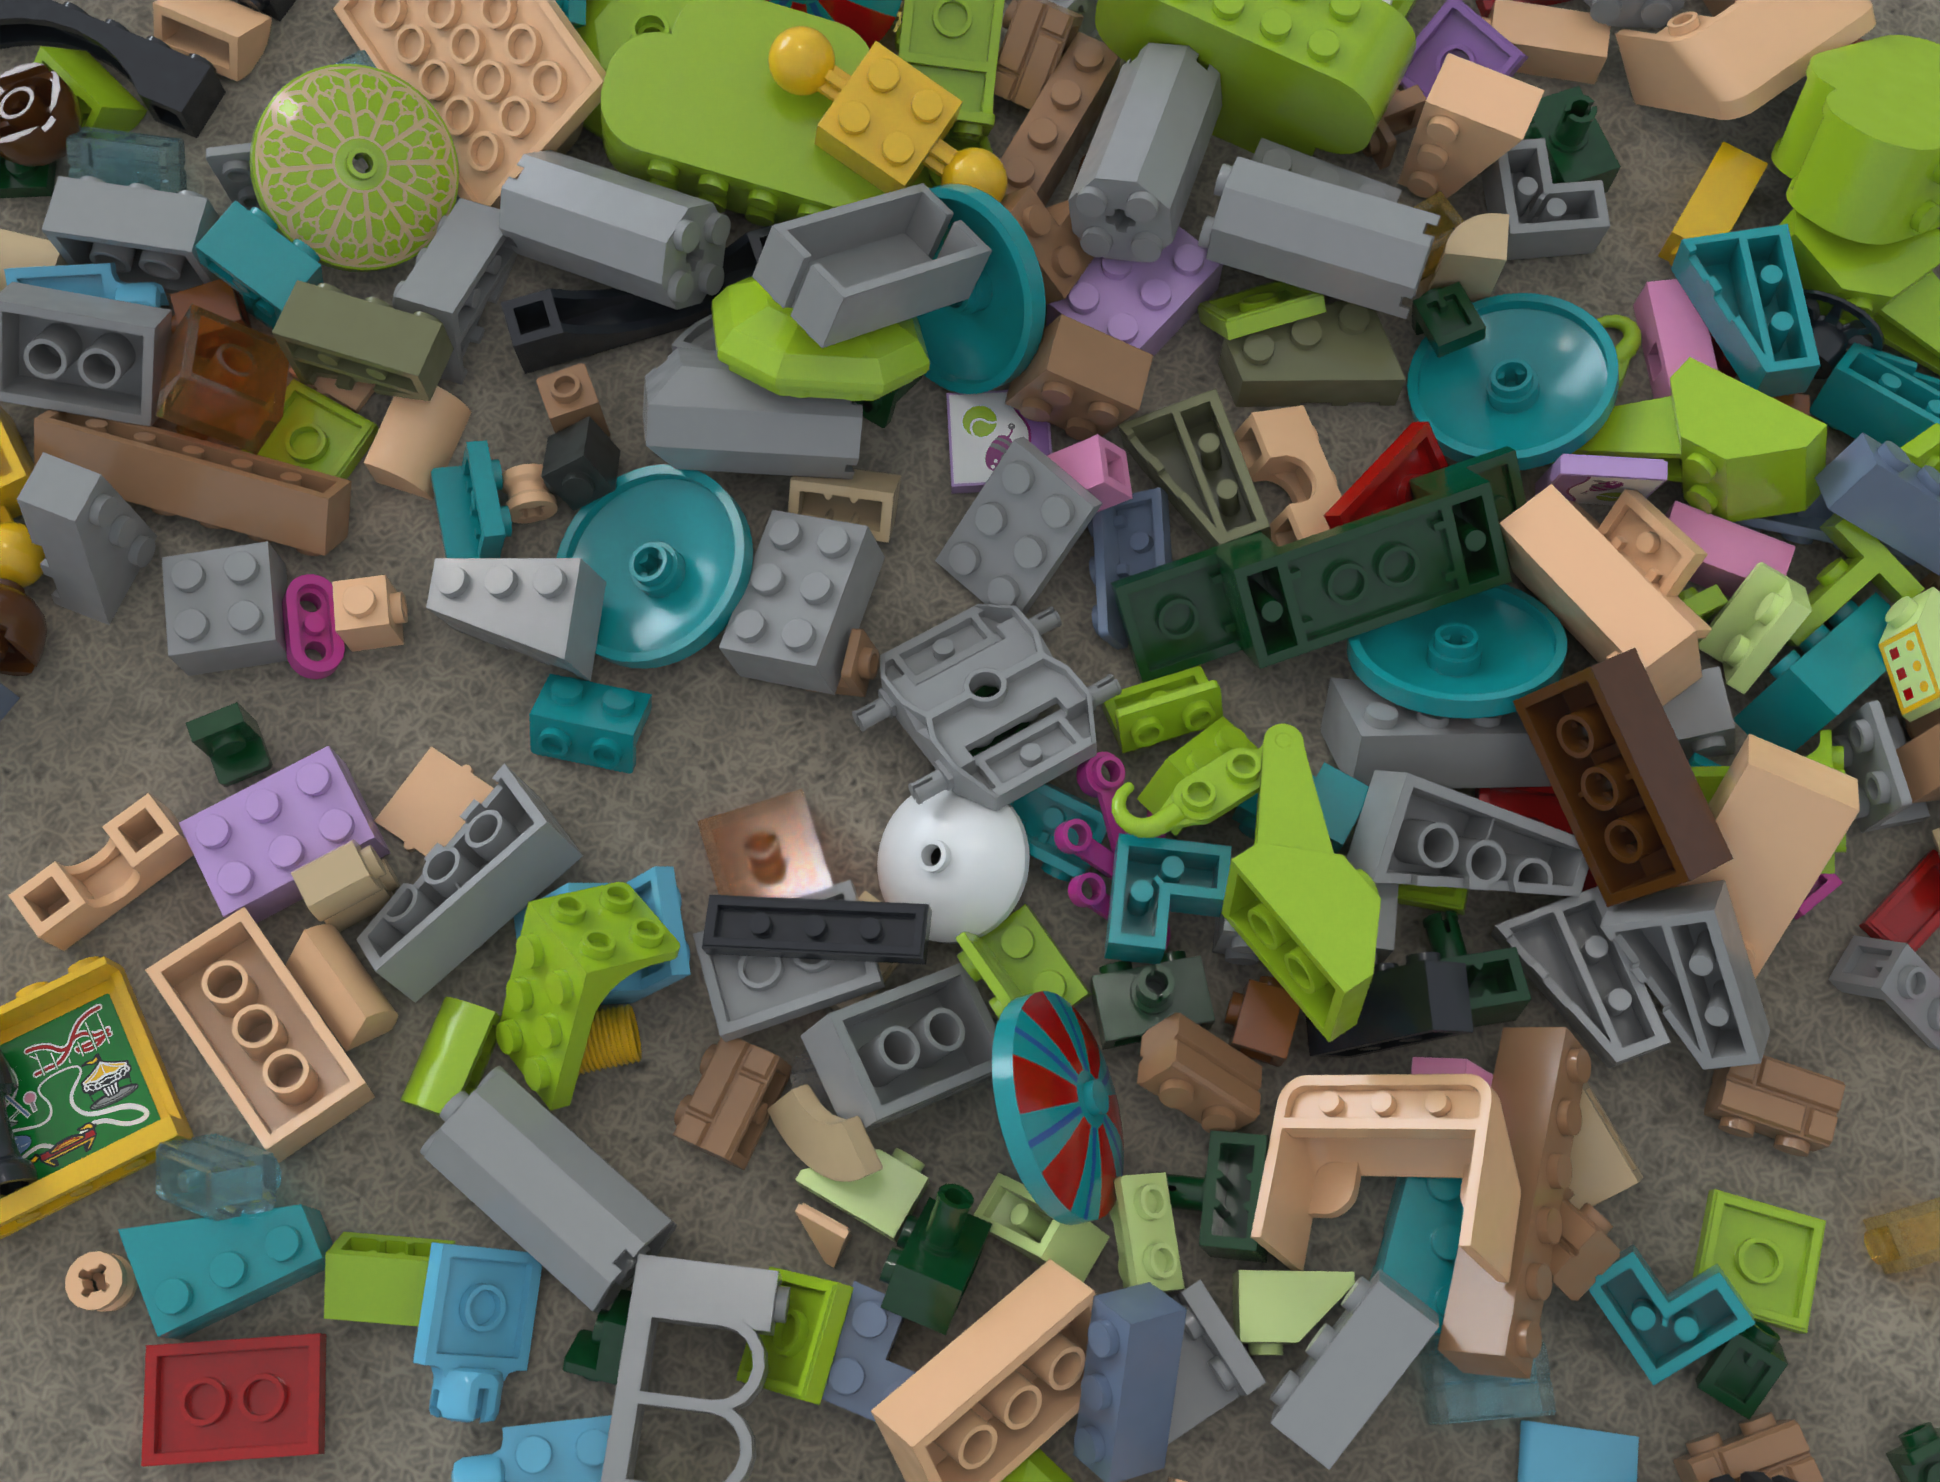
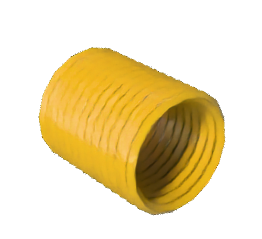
(612, 1040)

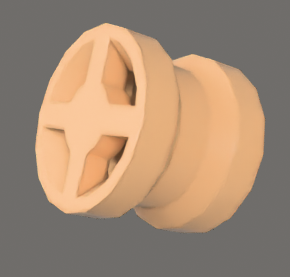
(527, 494)
(114, 1286)

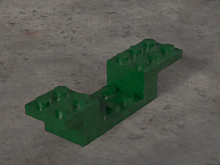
(1330, 583)

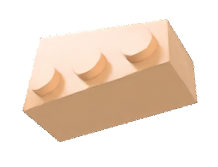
(1466, 126)

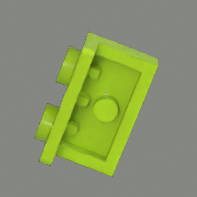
(1163, 709)

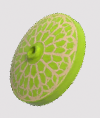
(308, 177)

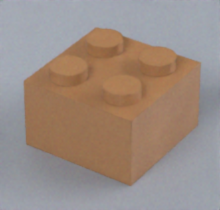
(1081, 380)

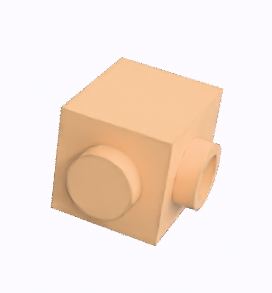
(369, 613)

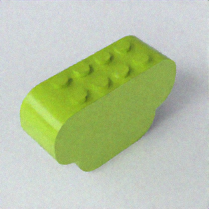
(1286, 67)
(715, 124)
(1867, 141)

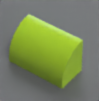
(101, 97)
(452, 1055)
(376, 1278)

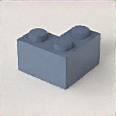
(860, 1367)

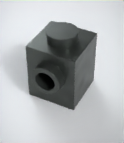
(580, 463)

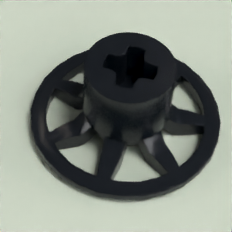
(1832, 336)

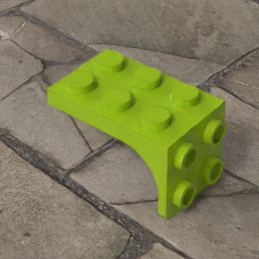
(959, 51)
(563, 969)

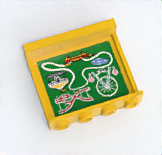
(87, 1090)

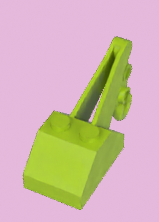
(1885, 281)
(1721, 439)
(1289, 892)

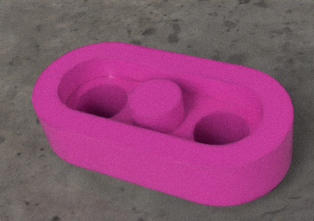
(311, 629)

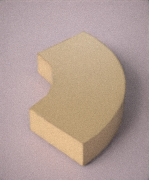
(824, 1141)

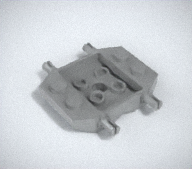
(931, 695)

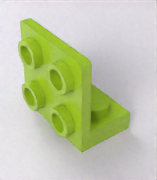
(1020, 961)

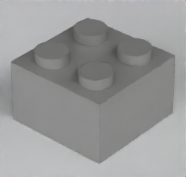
(225, 608)

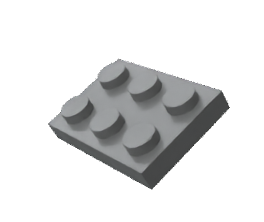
(1018, 528)
(767, 991)

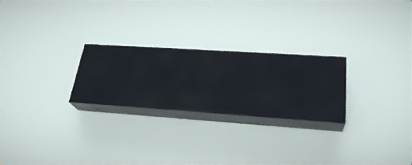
(817, 929)

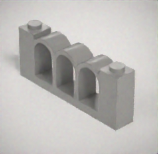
(700, 1296)

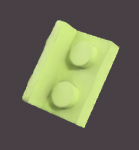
(1755, 625)
(1146, 1232)

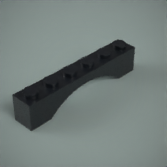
(173, 86)
(574, 324)

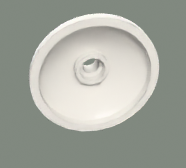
(979, 865)

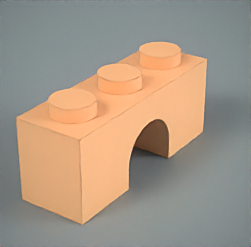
(1287, 451)
(75, 899)

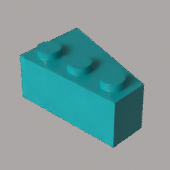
(1752, 305)
(1878, 397)
(1824, 680)
(1423, 1238)
(211, 1268)

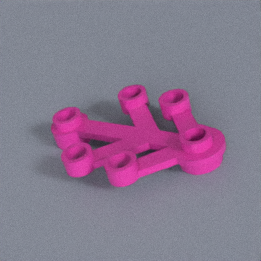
(1093, 784)

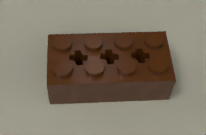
(1623, 779)

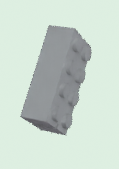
(870, 264)

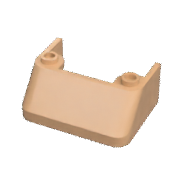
(1740, 56)
(1388, 1126)

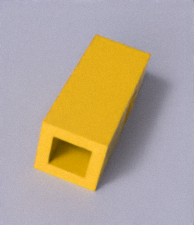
(1717, 198)

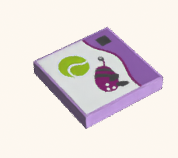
(982, 432)
(1602, 478)

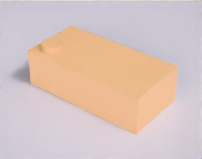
(1599, 592)
(1782, 828)
(260, 1034)
(995, 1386)

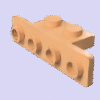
(1654, 548)

